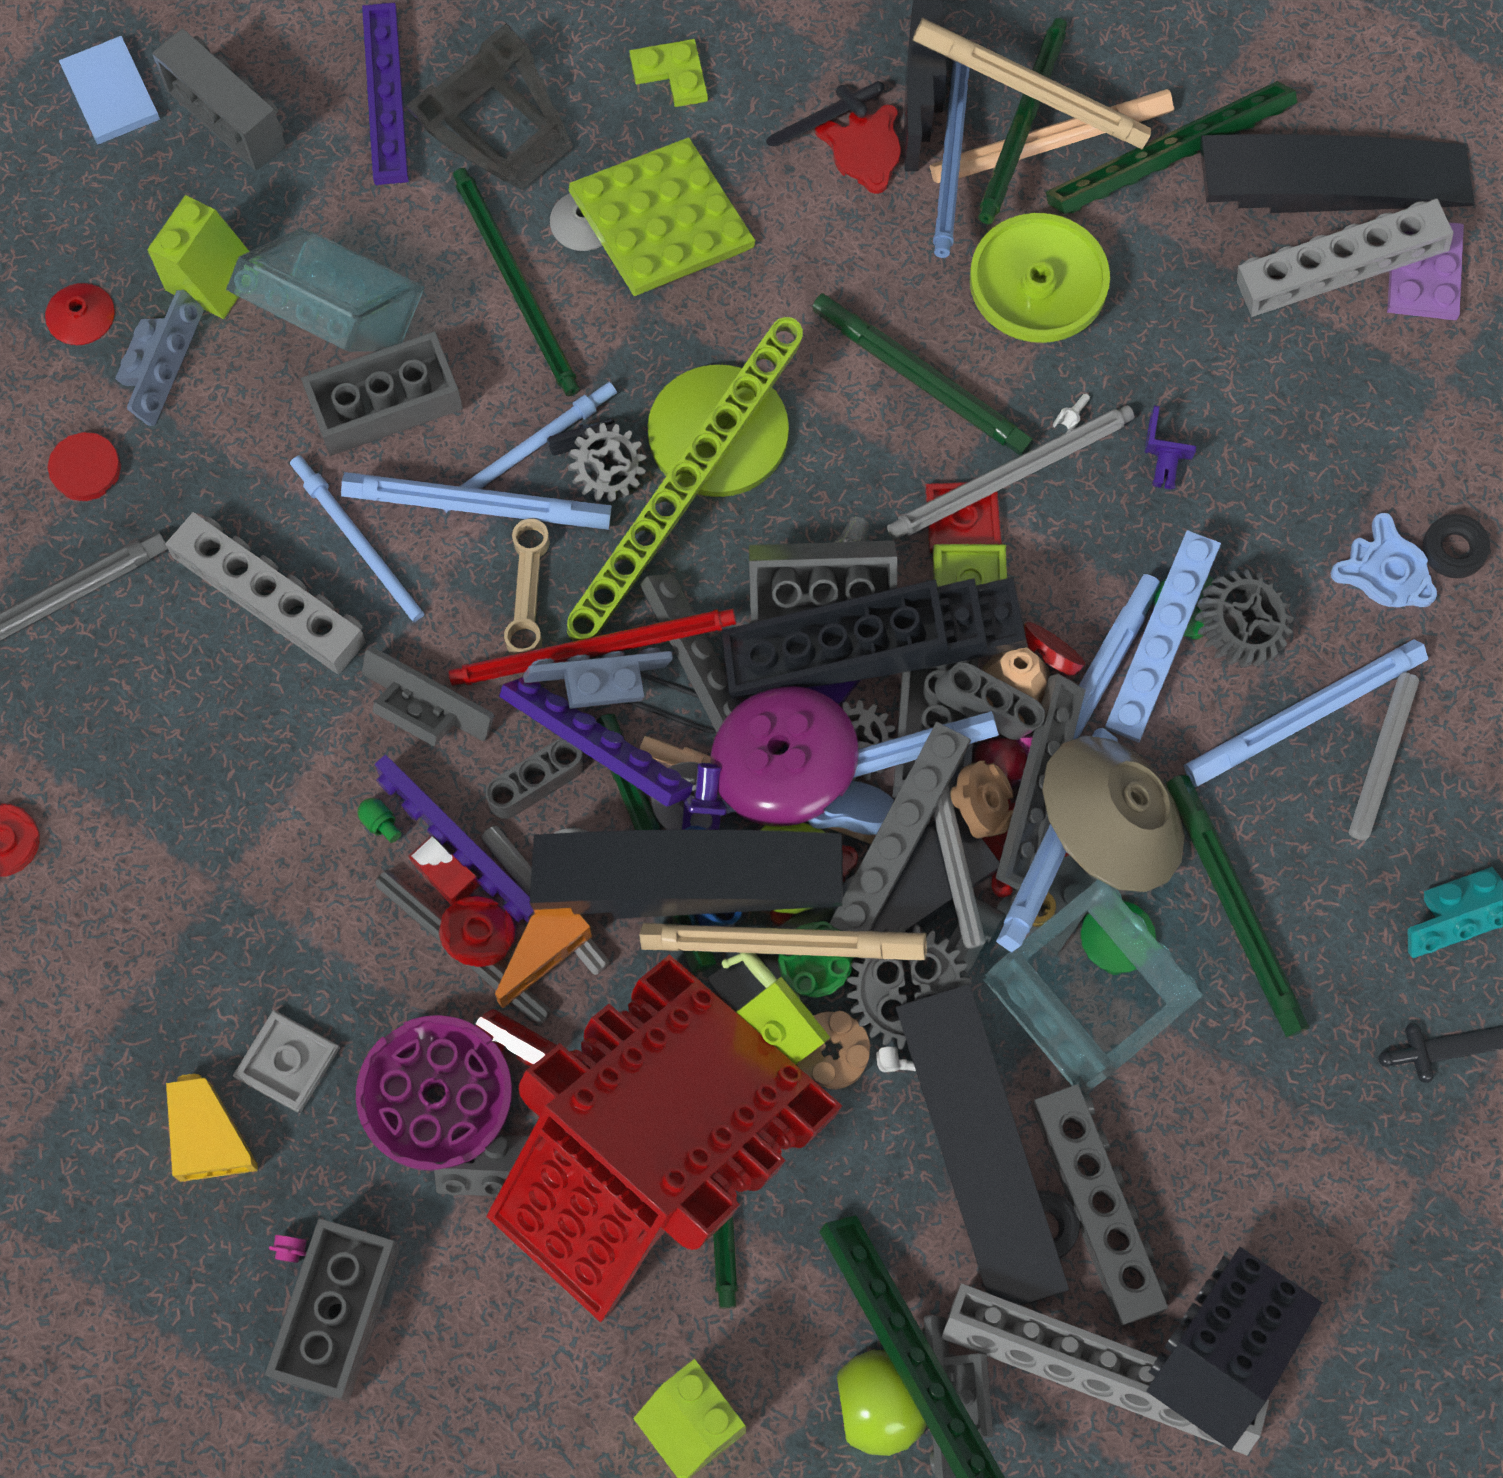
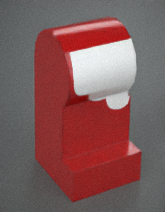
(443, 870)

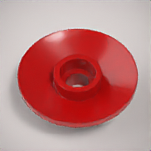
(84, 325)

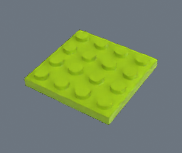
(661, 216)

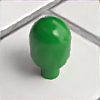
(378, 819)

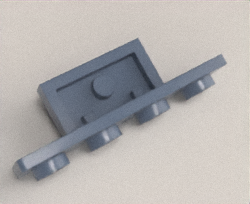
(157, 356)
(600, 680)

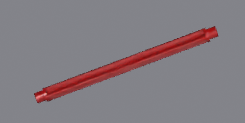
(595, 646)

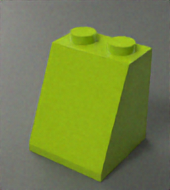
(198, 255)
(689, 1421)

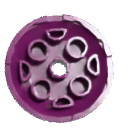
(805, 777)
(425, 1056)

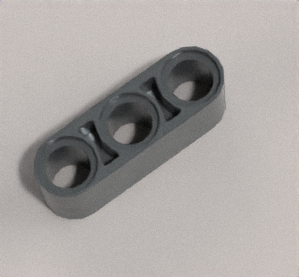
(1006, 700)
(527, 794)

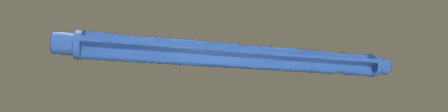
(947, 199)

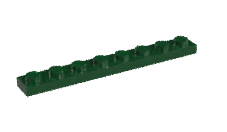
(1169, 148)
(909, 1350)

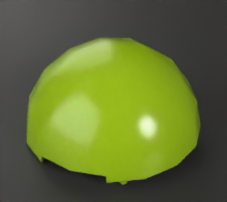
(877, 1406)

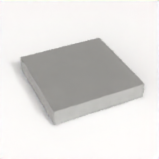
(286, 1061)

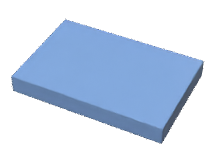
(109, 90)

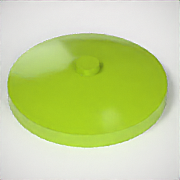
(1039, 277)
(685, 407)

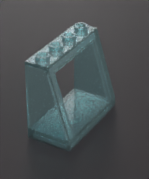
(328, 291)
(1048, 1018)

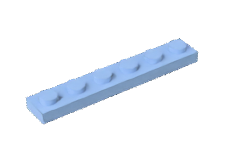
(1162, 636)

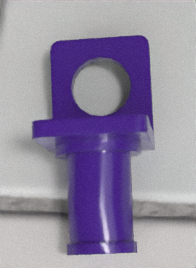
(1167, 454)
(705, 797)

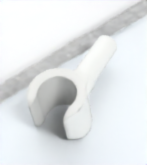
(1070, 416)
(889, 1061)

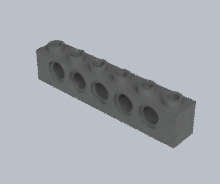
(1126, 1303)

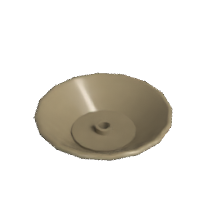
(1113, 814)

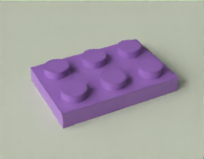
(1429, 285)

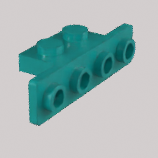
(1461, 912)

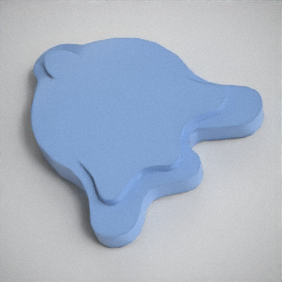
(1387, 568)
(858, 810)

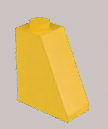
(203, 1133)

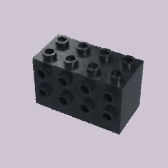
(1232, 1346)

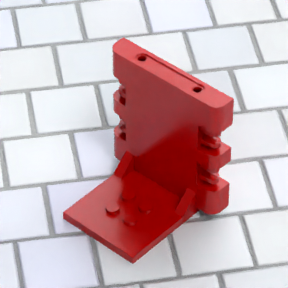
(650, 1134)

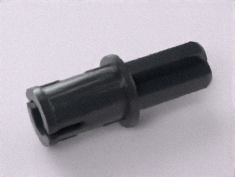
(565, 442)

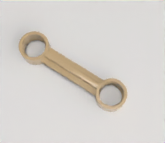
(527, 585)

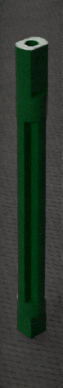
(923, 375)
(644, 819)
(1237, 906)

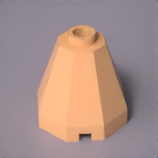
(1020, 670)

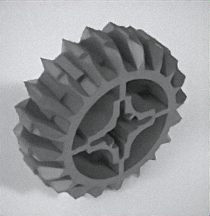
(1227, 626)

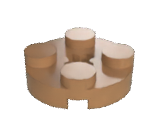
(983, 799)
(852, 1057)

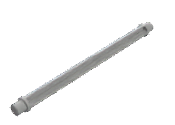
(1010, 472)

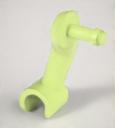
(756, 967)

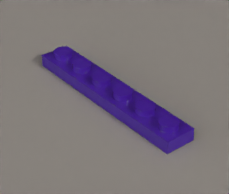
(385, 94)
(597, 741)
(444, 830)

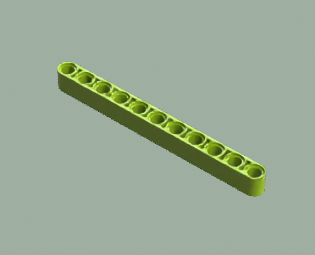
(691, 463)

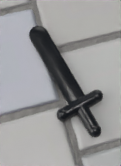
(849, 101)
(1424, 1052)

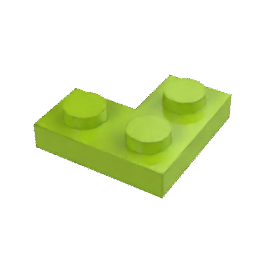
(674, 62)

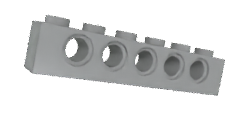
(1397, 249)
(200, 535)

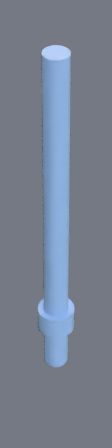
(582, 408)
(318, 488)

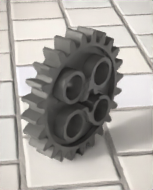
(875, 991)

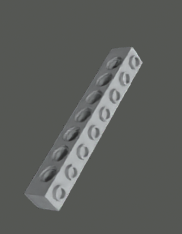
(1068, 1357)

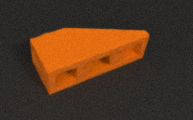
(544, 944)

